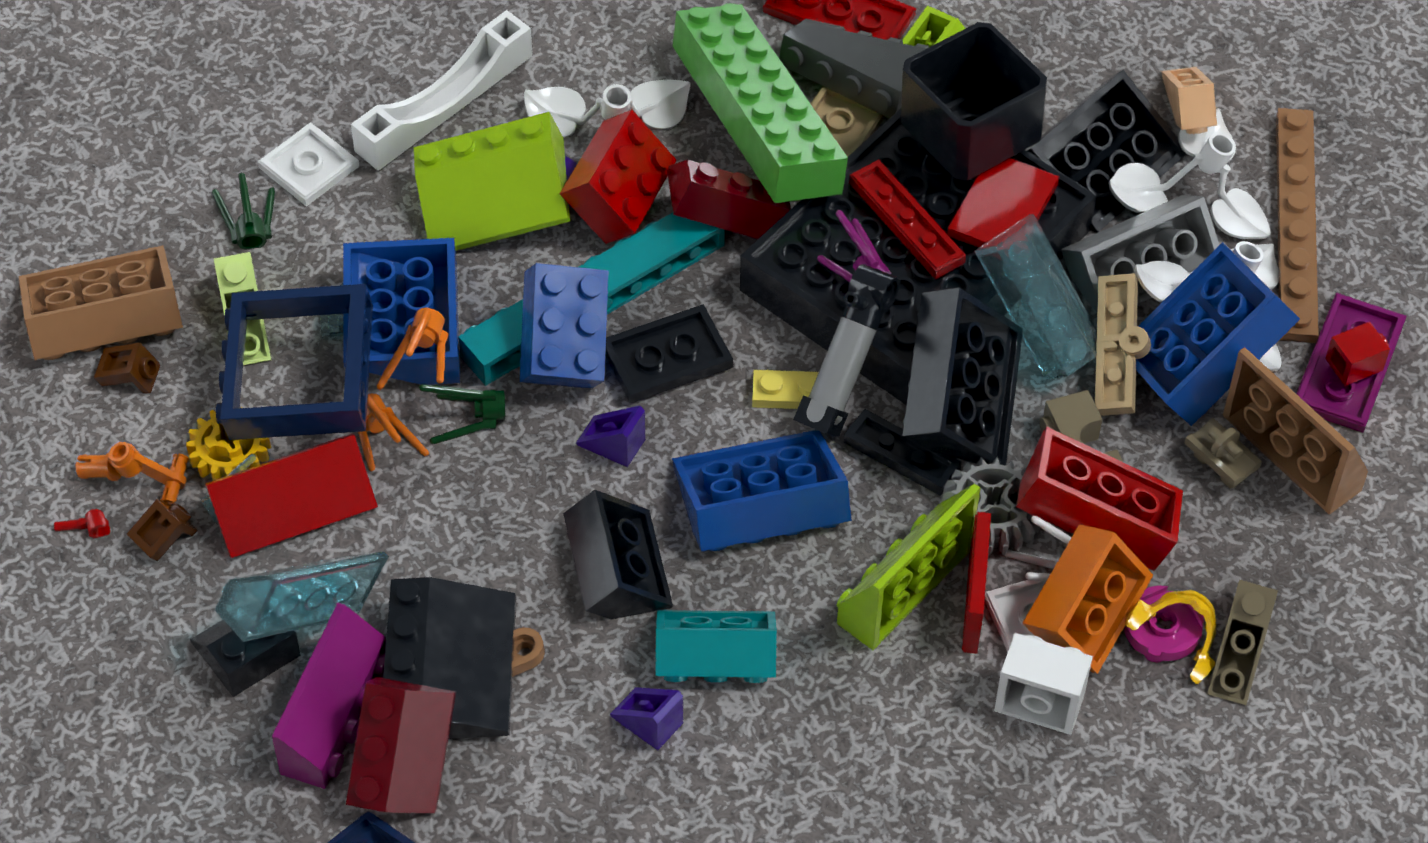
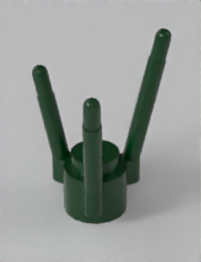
(250, 229)
(487, 404)

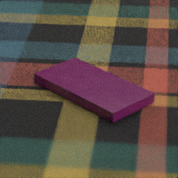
(1321, 386)

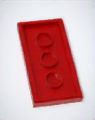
(877, 17)
(291, 495)

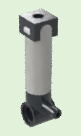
(868, 297)

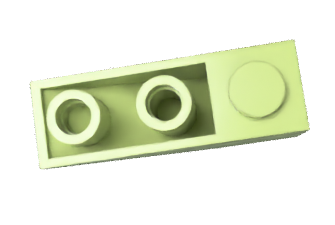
(237, 275)

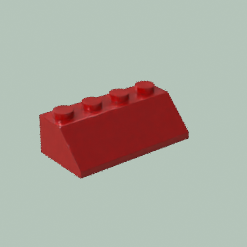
(1086, 487)

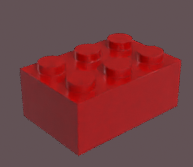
(618, 177)

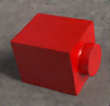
(1357, 353)

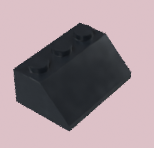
(616, 557)

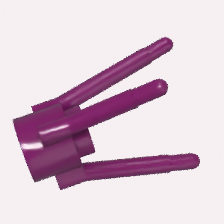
(859, 237)

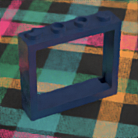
(300, 418)

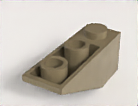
(1242, 642)

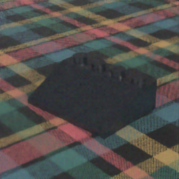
(1102, 135)
(962, 378)
(457, 642)

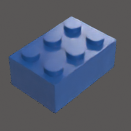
(564, 326)

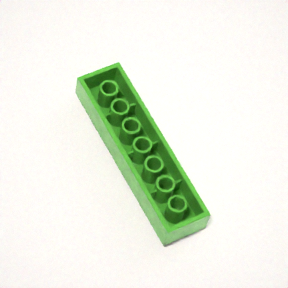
(759, 103)

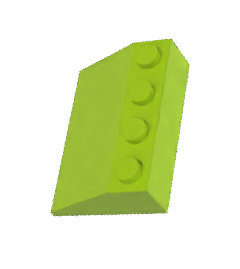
(493, 182)
(909, 570)

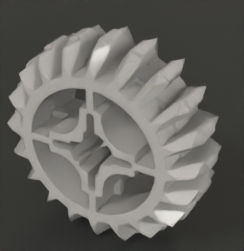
(997, 487)

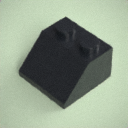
(247, 662)

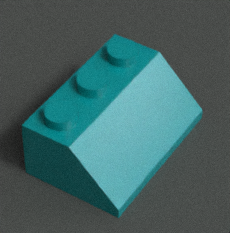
(716, 645)

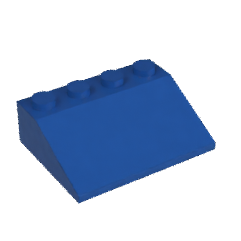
(400, 282)
(1204, 328)
(762, 490)

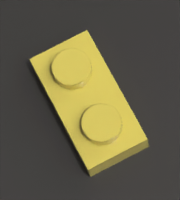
(781, 388)

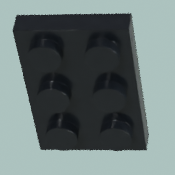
(667, 353)

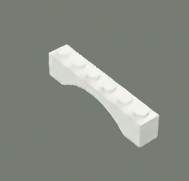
(395, 127)

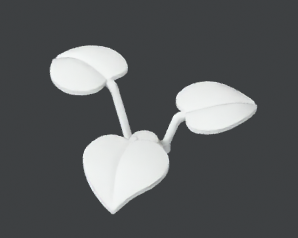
(657, 102)
(1234, 213)
(1163, 277)

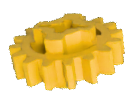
(216, 454)

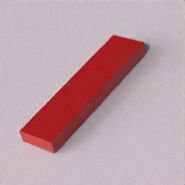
(907, 219)

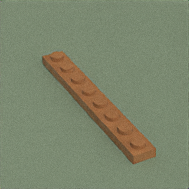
(1297, 221)

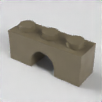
(1075, 417)

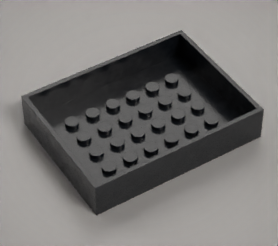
(792, 284)

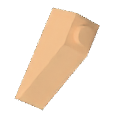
(1191, 99)

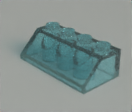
(1040, 298)
(297, 595)

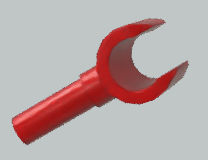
(94, 521)

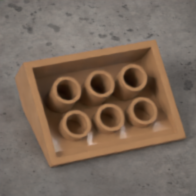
(99, 303)
(1293, 435)

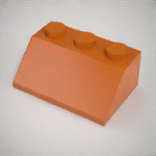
(1089, 594)

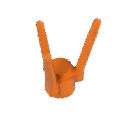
(423, 333)
(380, 419)

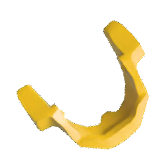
(1144, 612)

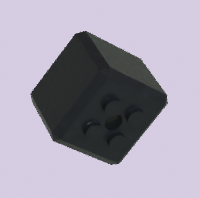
(973, 100)

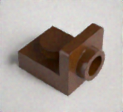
(127, 365)
(161, 528)

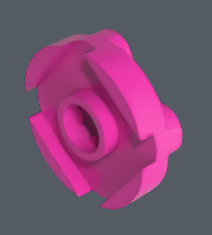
(1171, 643)

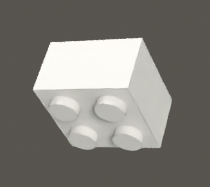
(1043, 683)

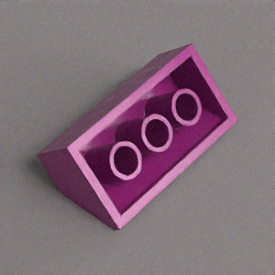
(328, 699)

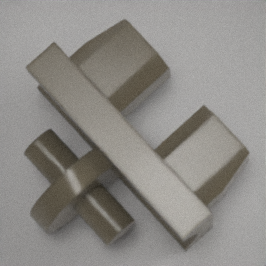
(1223, 452)

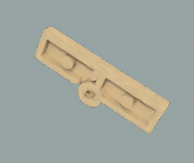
(1118, 344)

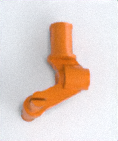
(128, 462)

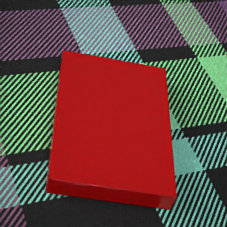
(1001, 200)
(976, 582)

